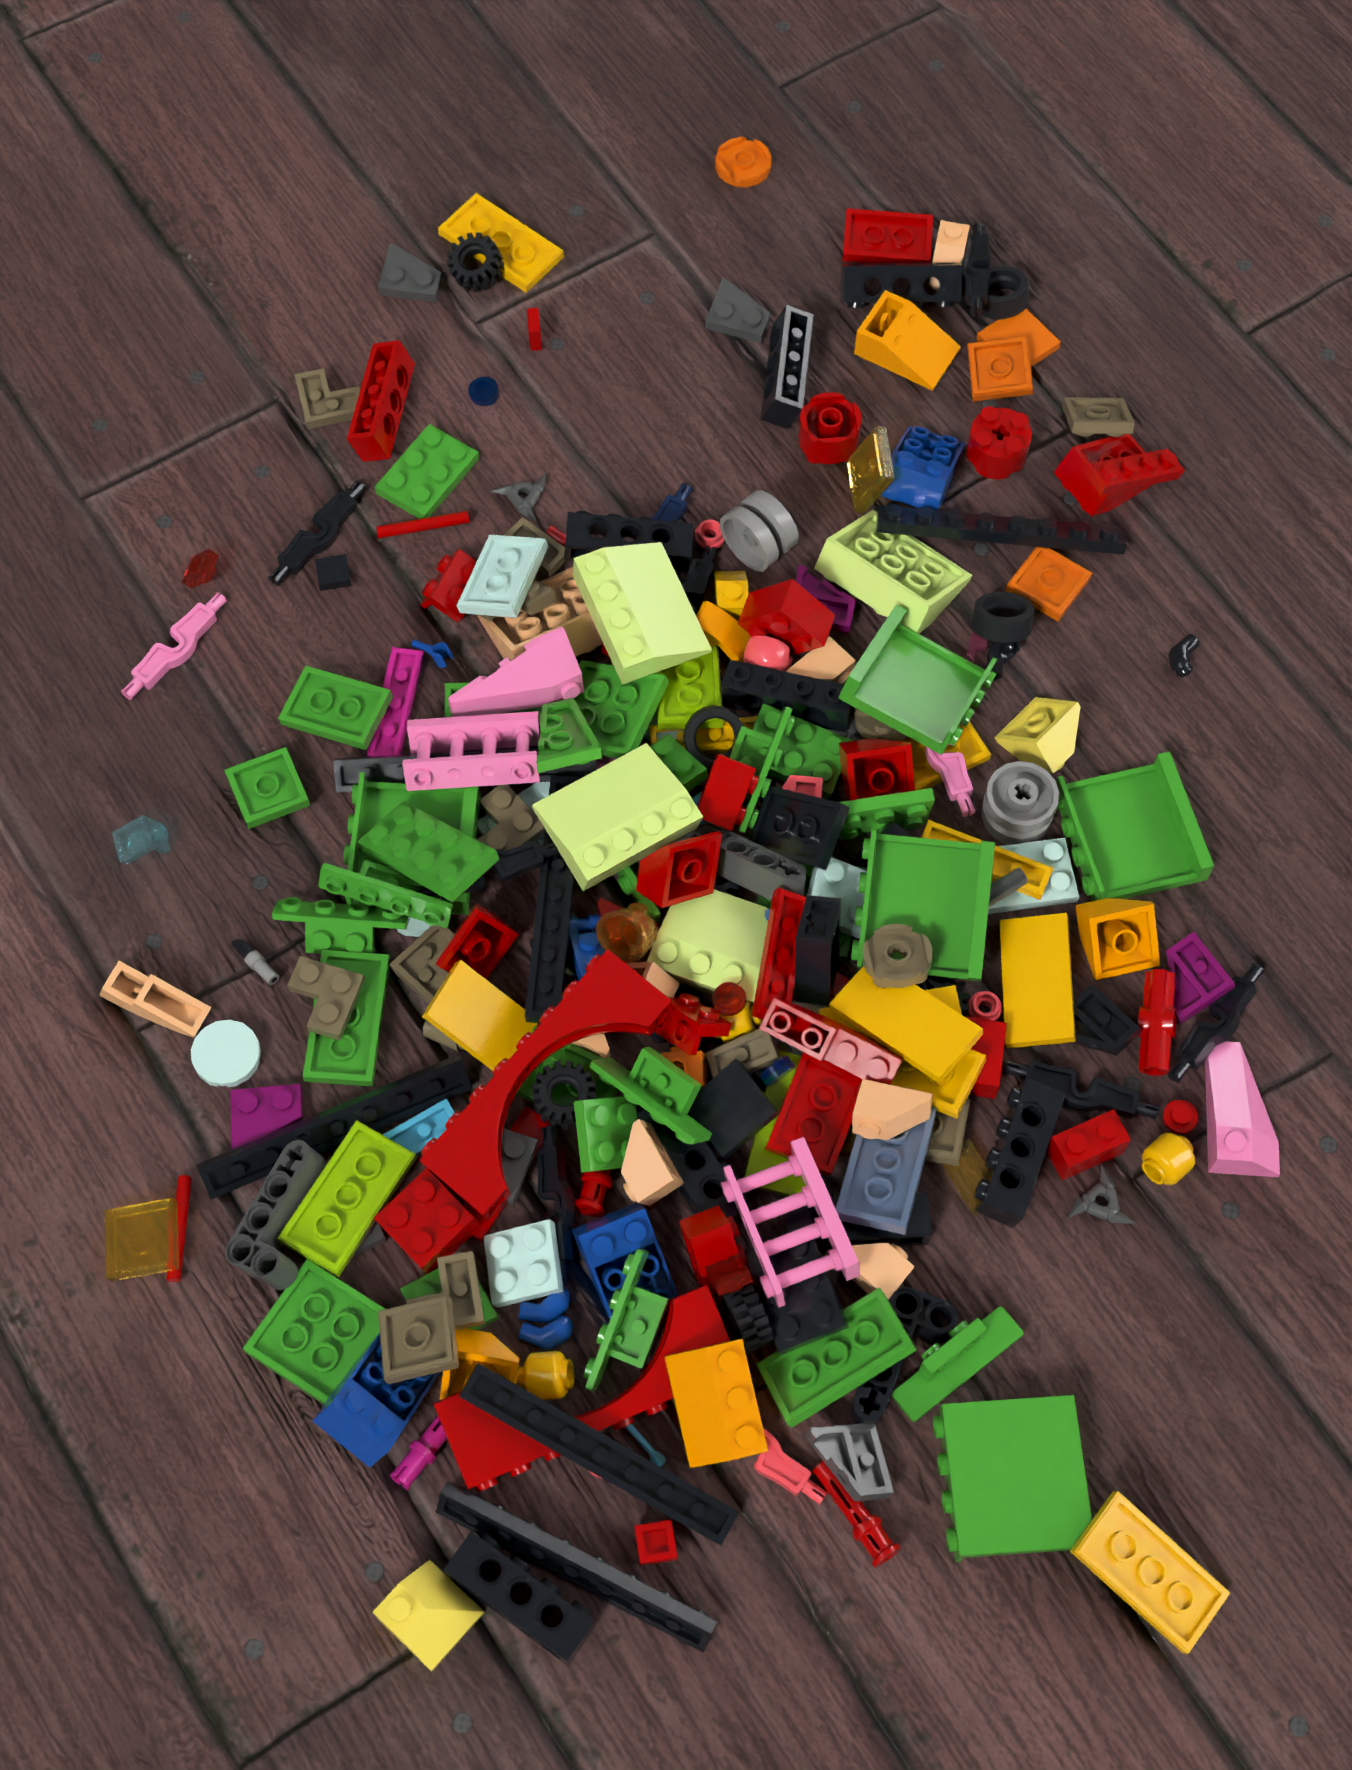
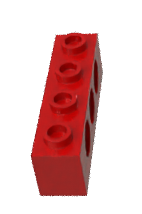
(381, 401)

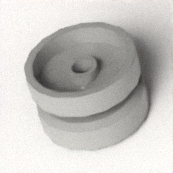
(759, 530)
(1019, 803)

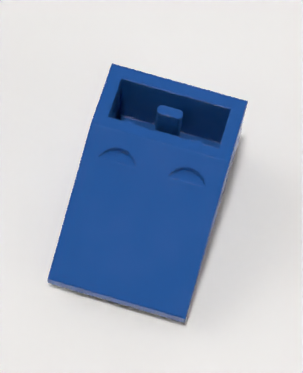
(923, 468)
(608, 1243)
(367, 1411)

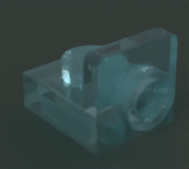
(140, 838)

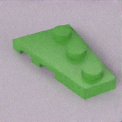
(565, 737)

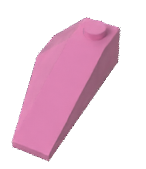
(534, 678)
(1237, 1121)

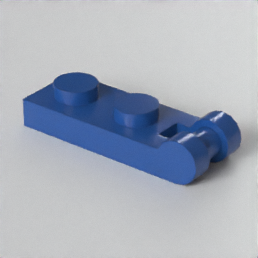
(585, 945)

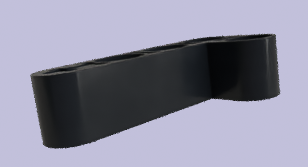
(917, 1323)

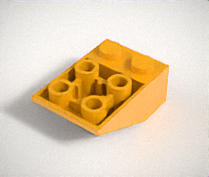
(905, 341)

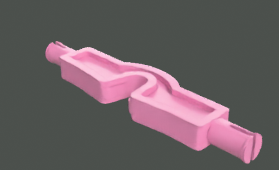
(163, 658)
(954, 776)

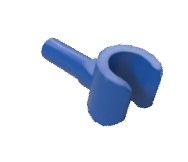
(438, 651)

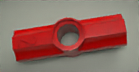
(1157, 1022)

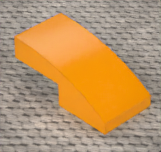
(723, 631)

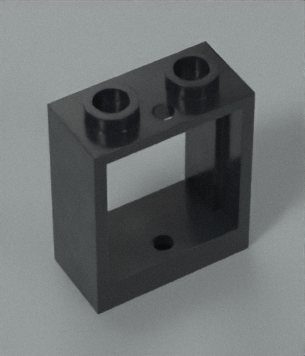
(817, 950)

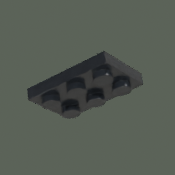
(799, 826)
(810, 1305)

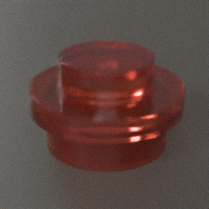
(729, 999)

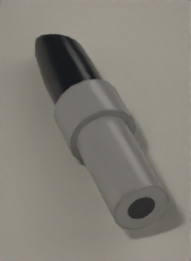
(255, 961)

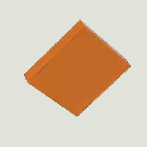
(1040, 339)
(1000, 368)
(1049, 581)

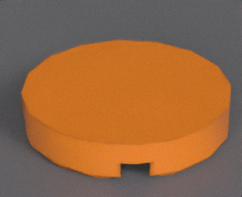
(743, 162)

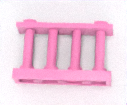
(468, 734)
(826, 1225)

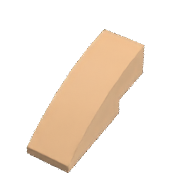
(154, 1000)

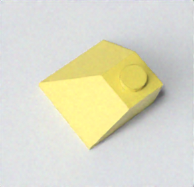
(1043, 733)
(428, 1614)

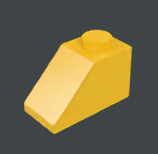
(731, 591)

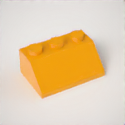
(716, 1403)

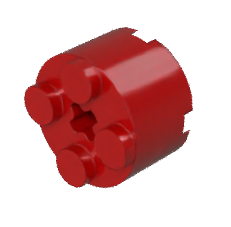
(829, 428)
(999, 442)

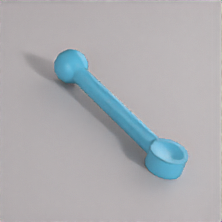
(656, 1457)

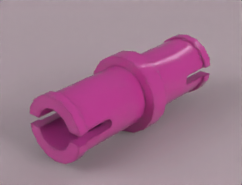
(420, 1454)

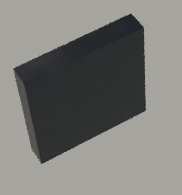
(732, 1108)

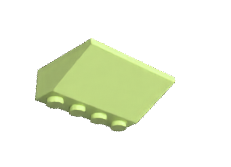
(891, 571)
(639, 609)
(617, 815)
(712, 942)

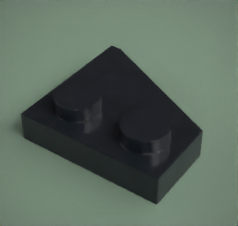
(1101, 1023)

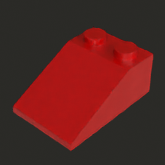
(1072, 477)

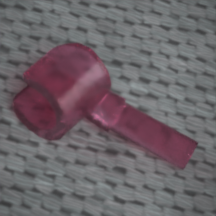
(975, 644)

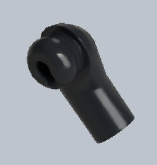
(1003, 653)
(1179, 655)

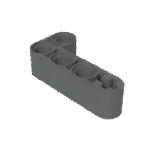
(753, 864)
(255, 1241)

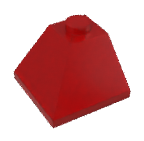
(876, 767)
(680, 870)
(478, 942)

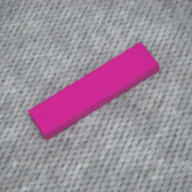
(402, 680)

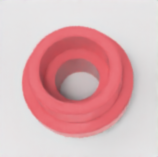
(706, 528)
(985, 998)

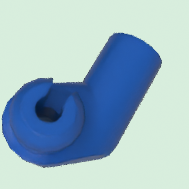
(548, 1310)
(548, 1336)

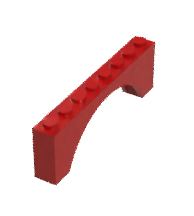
(602, 1001)
(490, 1447)

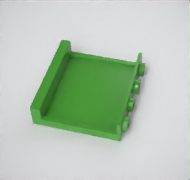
(916, 685)
(377, 799)
(1133, 831)
(934, 889)
(1012, 1476)

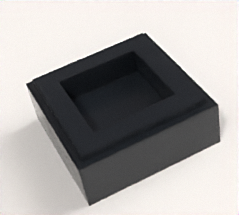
(333, 572)

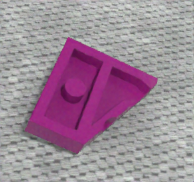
(836, 601)
(1198, 977)
(263, 1111)

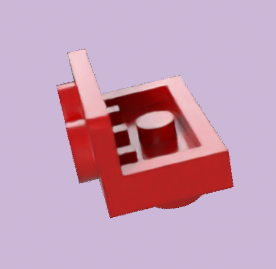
(449, 584)
(690, 1022)

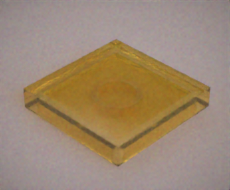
(870, 469)
(141, 1239)

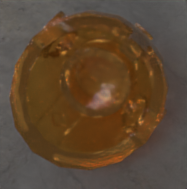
(627, 932)

